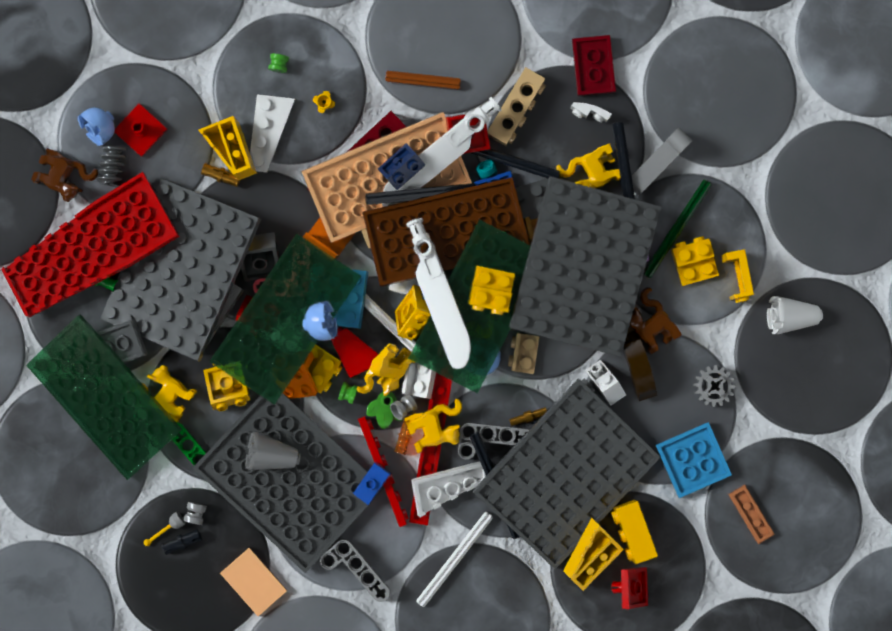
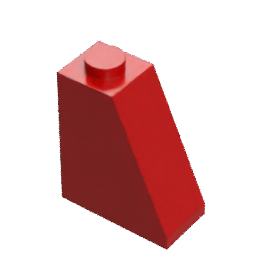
(353, 352)

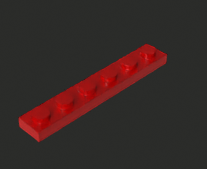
(393, 496)

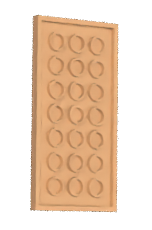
(343, 181)

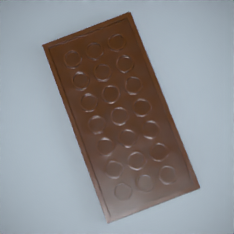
(449, 222)

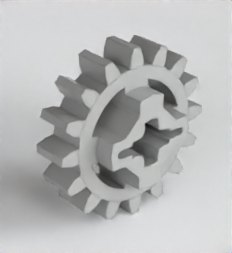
(708, 379)

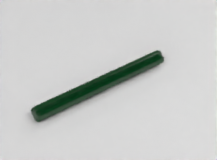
(677, 228)

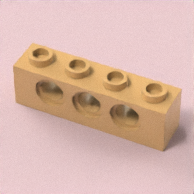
(527, 79)

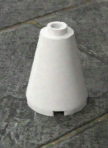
(791, 315)

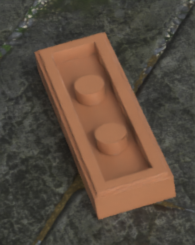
(751, 514)

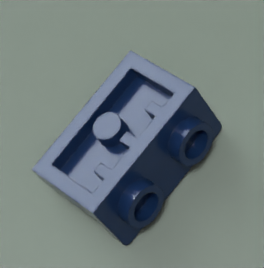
(401, 166)

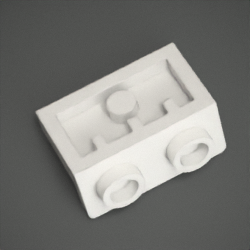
(418, 381)

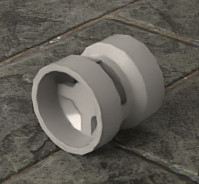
(403, 407)
(195, 513)

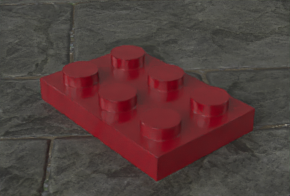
(593, 65)

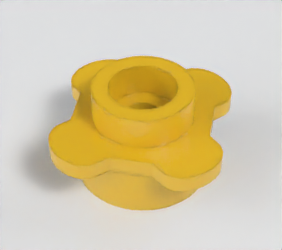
(318, 100)

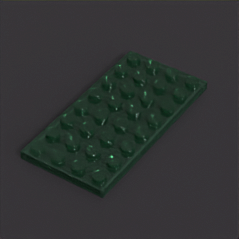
(486, 330)
(269, 336)
(104, 397)

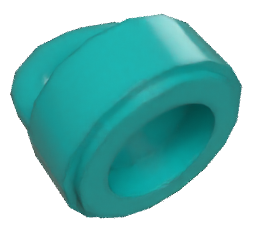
(486, 169)

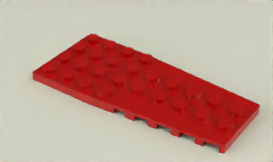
(92, 246)

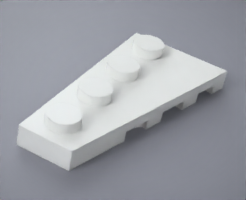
(268, 125)
(446, 485)

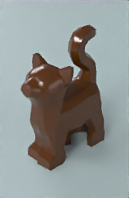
(59, 173)
(654, 325)

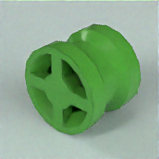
(278, 63)
(348, 393)

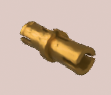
(219, 174)

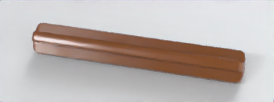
(422, 80)

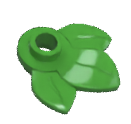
(381, 410)

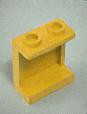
(742, 273)

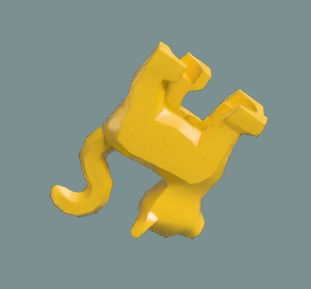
(593, 167)
(388, 369)
(170, 391)
(431, 426)

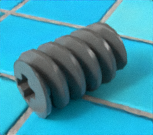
(110, 165)

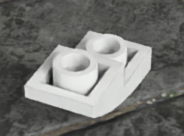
(584, 109)

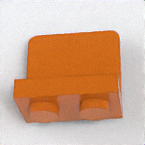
(319, 237)
(302, 383)

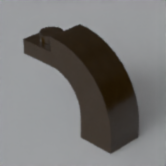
(639, 367)

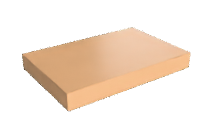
(253, 581)

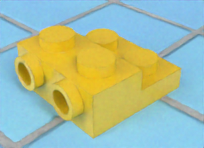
(694, 261)
(491, 290)
(411, 314)
(323, 368)
(224, 390)

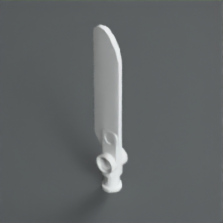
(447, 147)
(440, 299)

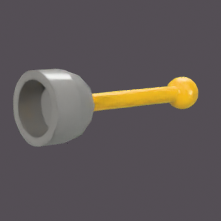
(175, 521)

